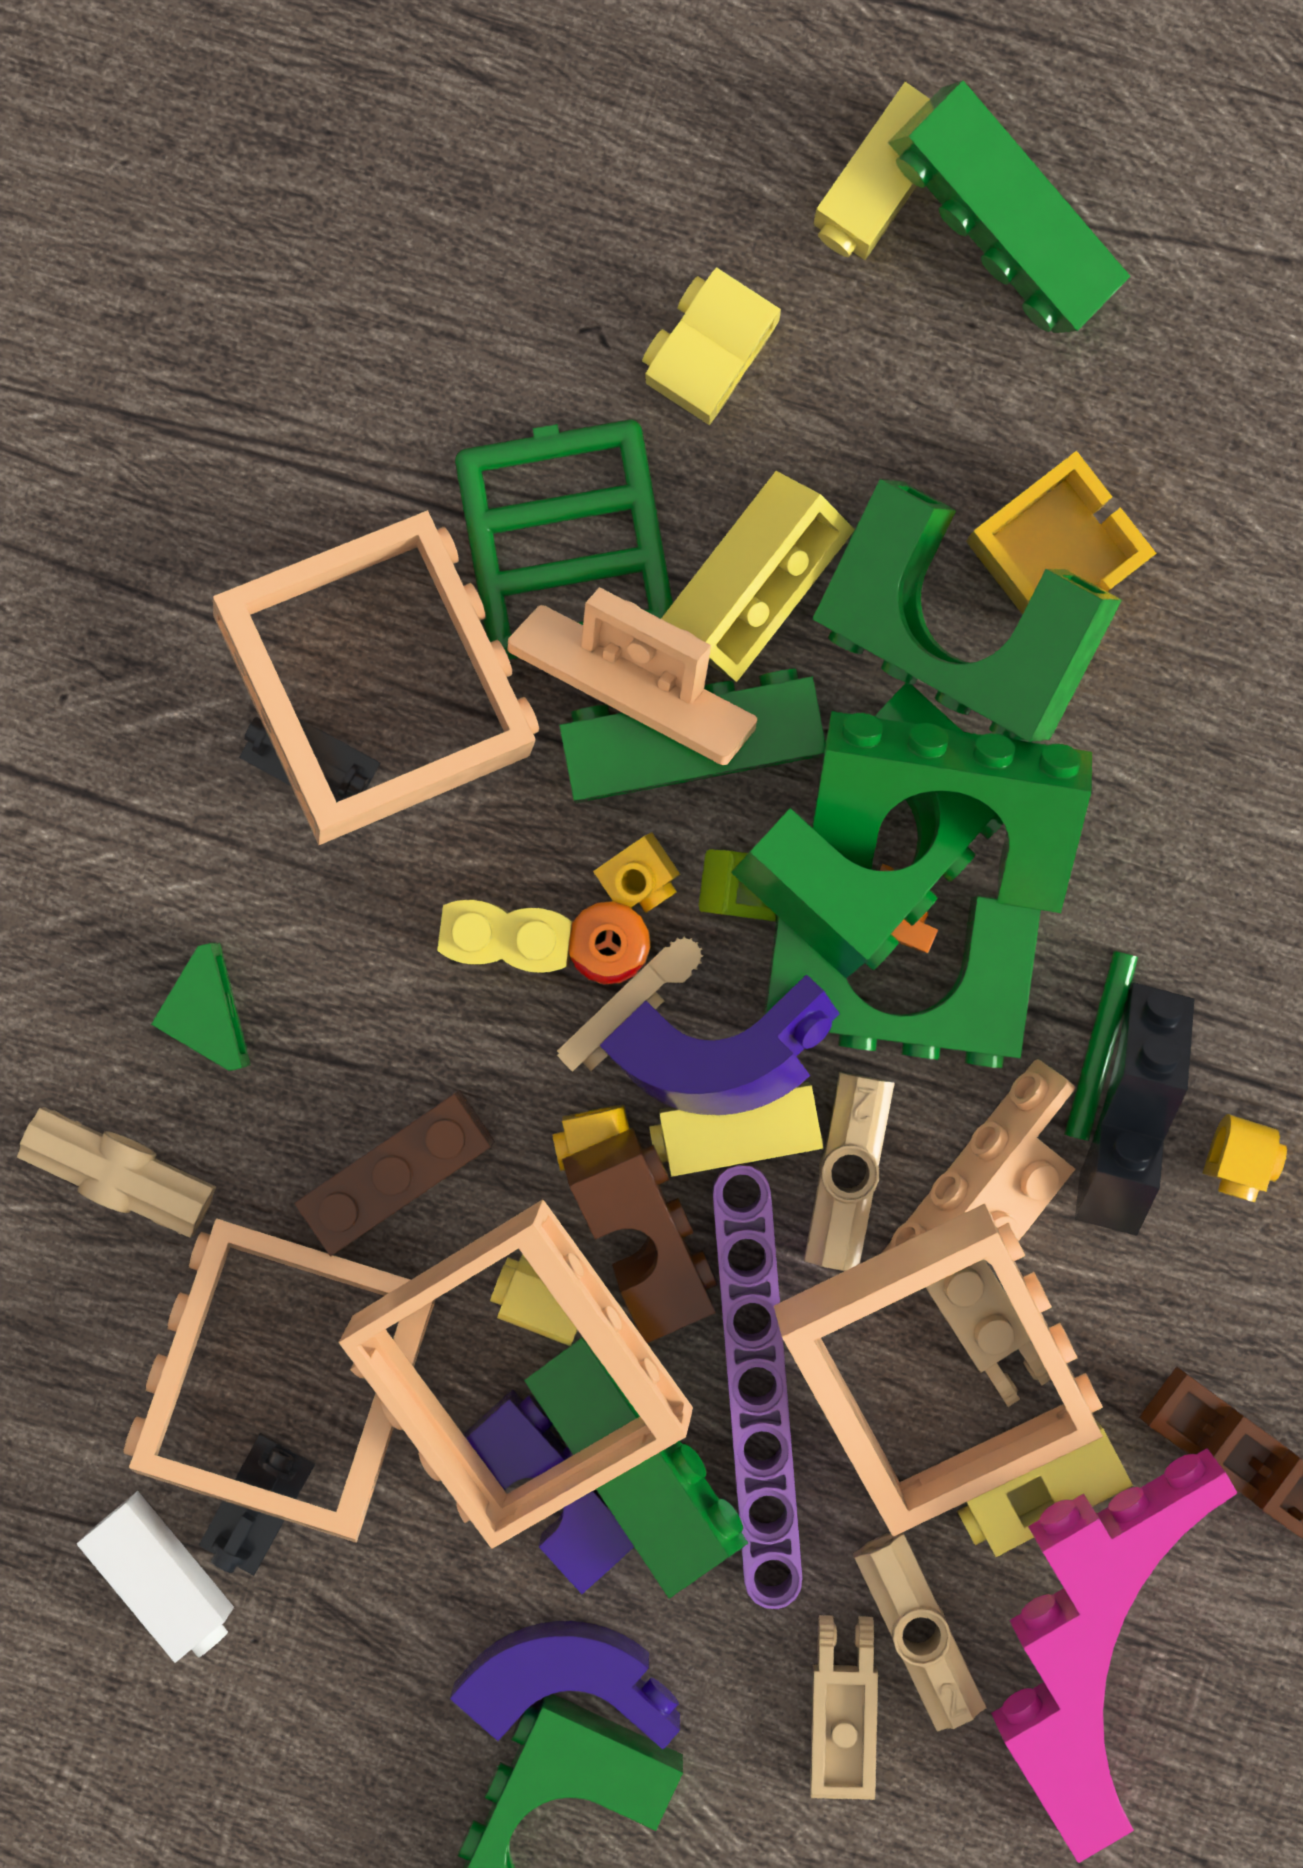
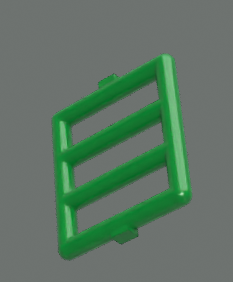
(546, 445)

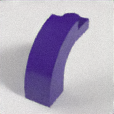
(728, 1072)
(561, 1659)

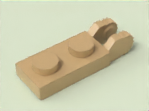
(670, 965)
(986, 1325)
(844, 1716)

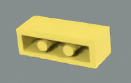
(759, 572)

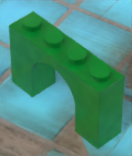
(878, 608)
(1030, 785)
(851, 909)
(977, 1015)
(571, 1755)

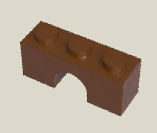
(395, 1173)
(621, 1190)

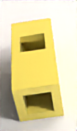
(871, 184)
(716, 1141)
(1008, 1510)

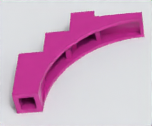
(1072, 1635)

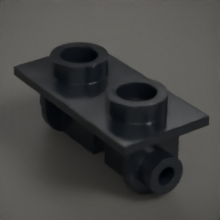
(342, 765)
(242, 1535)

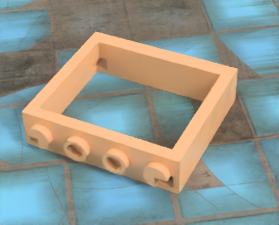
(465, 608)
(892, 1277)
(600, 1321)
(169, 1374)

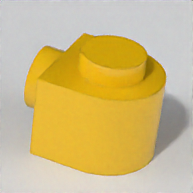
(639, 874)
(588, 1129)
(1244, 1157)

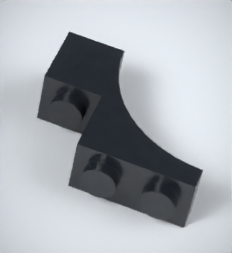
(1139, 1107)

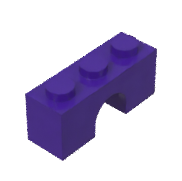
(518, 1445)

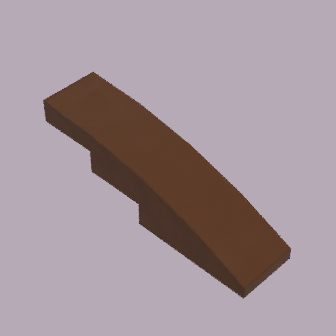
(1249, 1455)

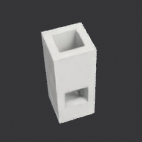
(158, 1578)

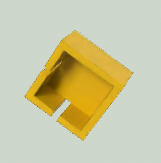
(1056, 529)

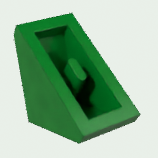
(204, 1011)

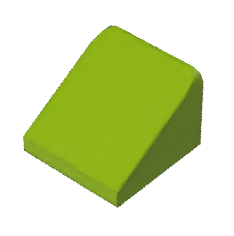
(724, 893)

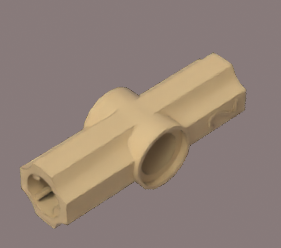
(116, 1172)
(843, 1213)
(935, 1664)

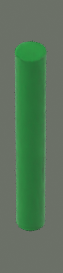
(1101, 1045)

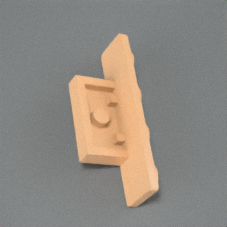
(637, 669)
(1002, 1162)

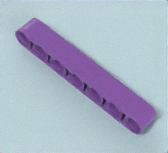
(764, 1413)

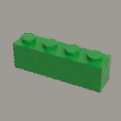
(1007, 210)
(623, 756)
(658, 1503)

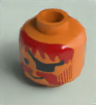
(628, 957)

